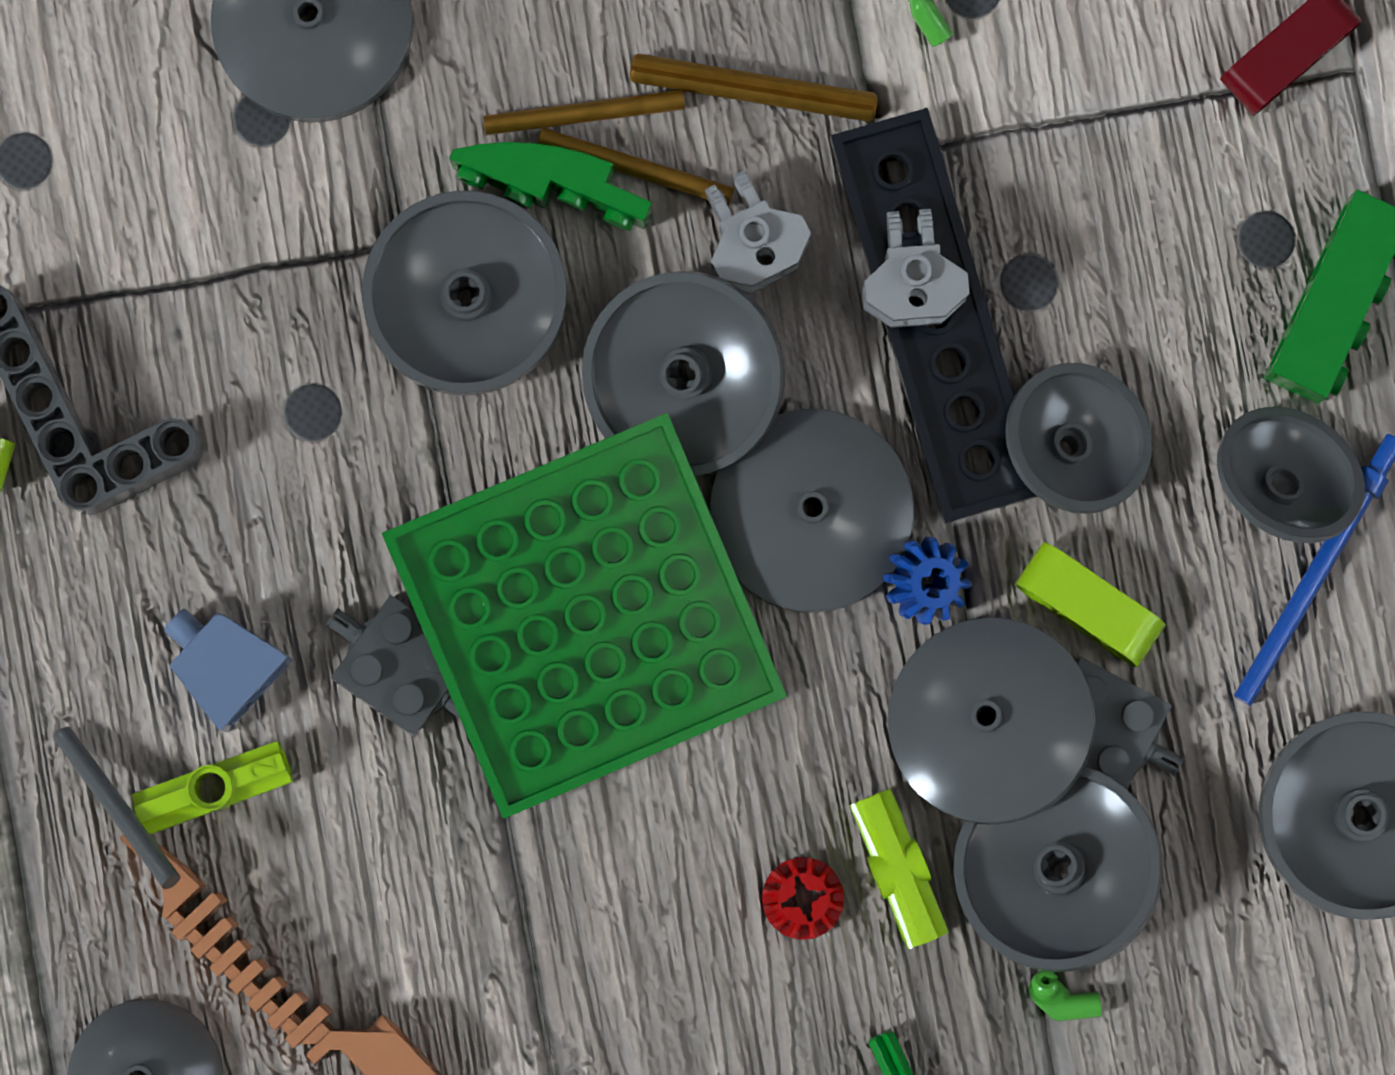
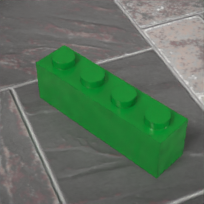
(1337, 300)

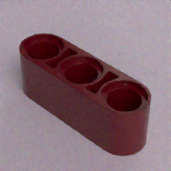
(1289, 52)

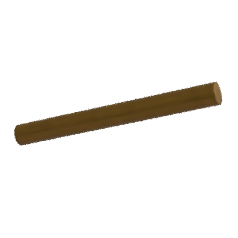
(584, 112)
(638, 167)

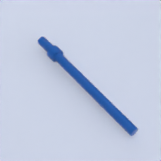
(1314, 577)

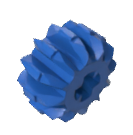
(934, 597)

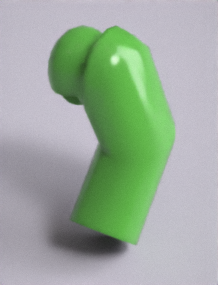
(930, 21)
(1059, 1003)

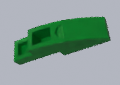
(534, 170)

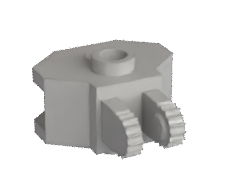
(755, 234)
(914, 273)

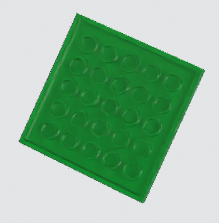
(584, 615)

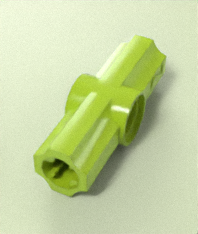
(181, 797)
(899, 869)

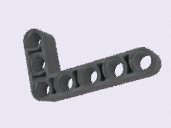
(62, 418)

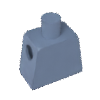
(223, 665)

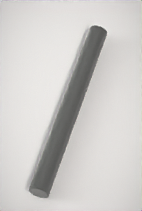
(117, 808)

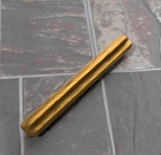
(753, 87)

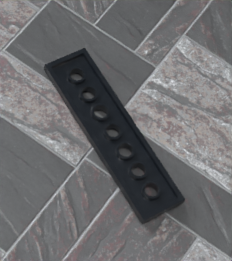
(916, 347)

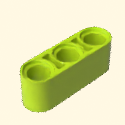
(1090, 604)

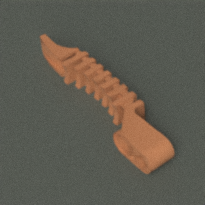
(374, 1051)

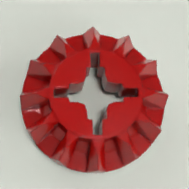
(791, 920)

